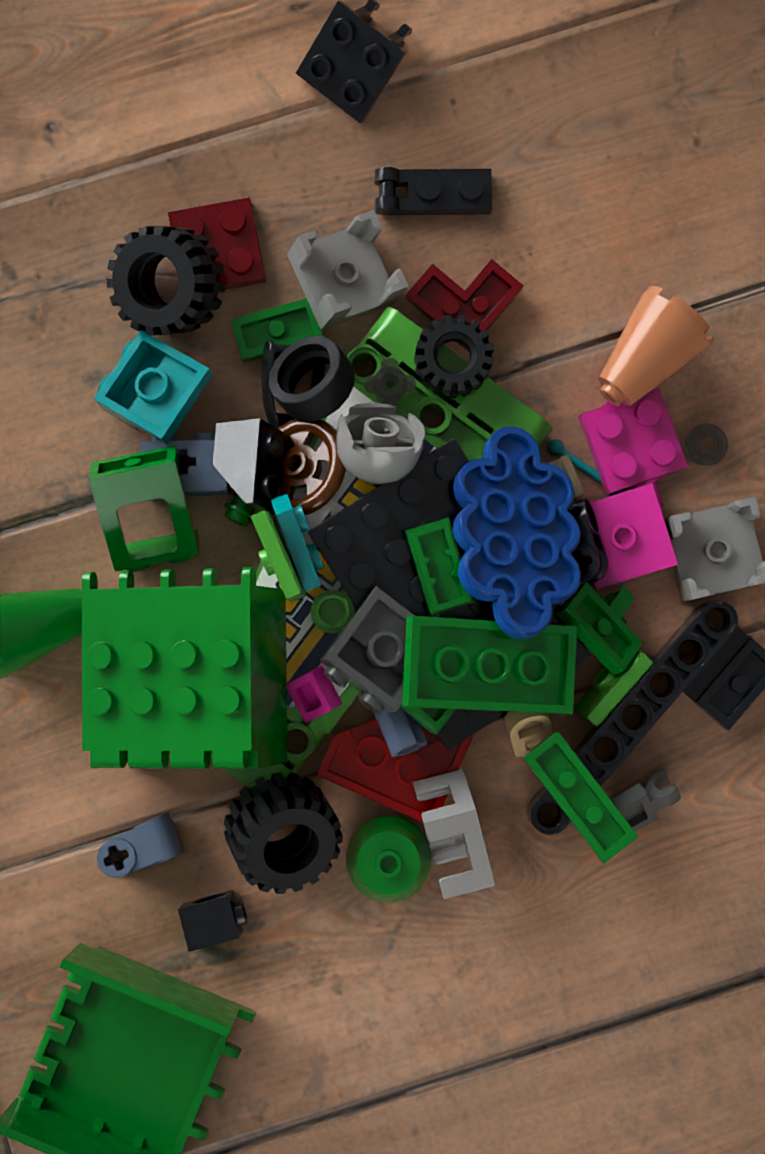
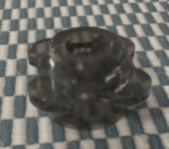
(390, 371)

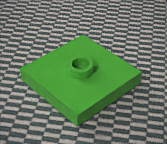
(277, 557)

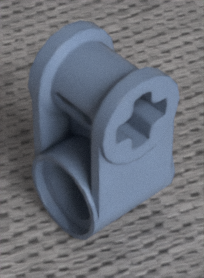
(146, 845)

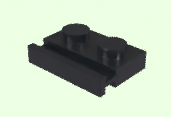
(730, 680)

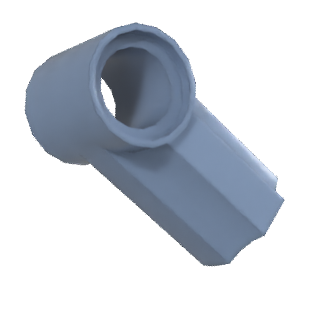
(400, 732)

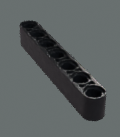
(651, 706)

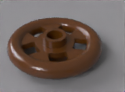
(318, 491)

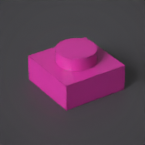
(313, 694)

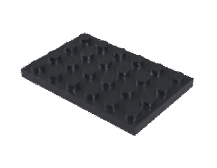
(370, 550)

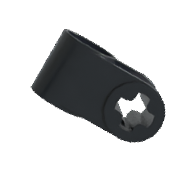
(590, 542)

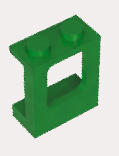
(140, 479)

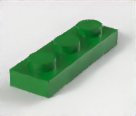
(580, 796)

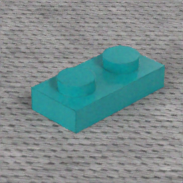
(293, 524)

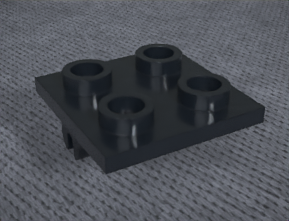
(353, 59)

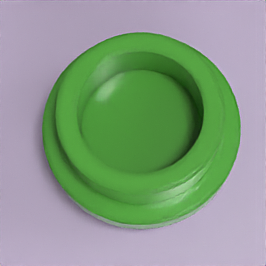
(332, 611)

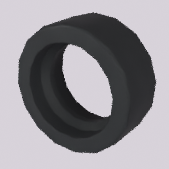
(324, 397)

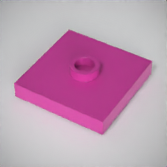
(633, 535)

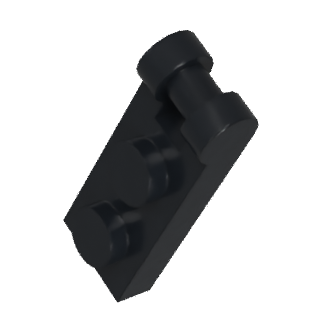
(434, 191)

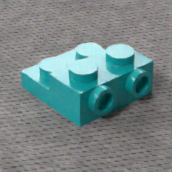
(152, 386)

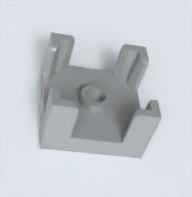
(344, 272)
(717, 549)
(455, 833)

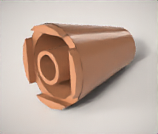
(652, 347)

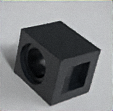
(212, 920)

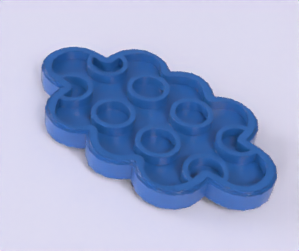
(516, 532)

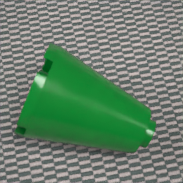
(36, 625)

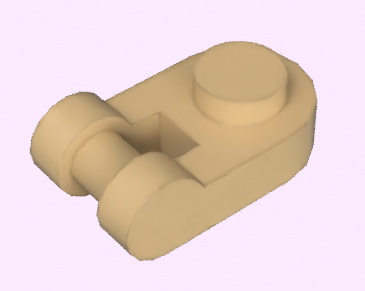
(526, 730)

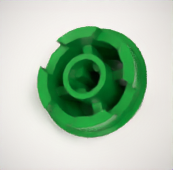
(388, 859)

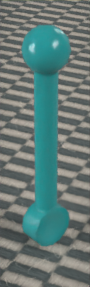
(557, 448)

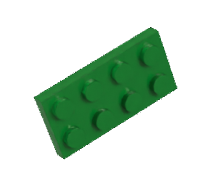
(482, 668)

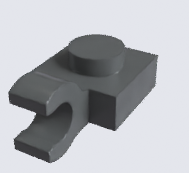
(640, 804)

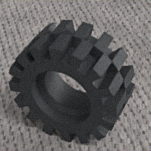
(457, 331)

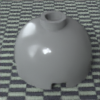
(379, 443)

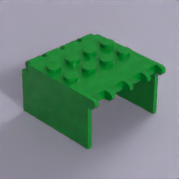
(184, 673)
(125, 1064)

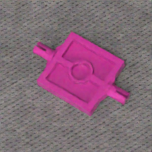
(633, 443)

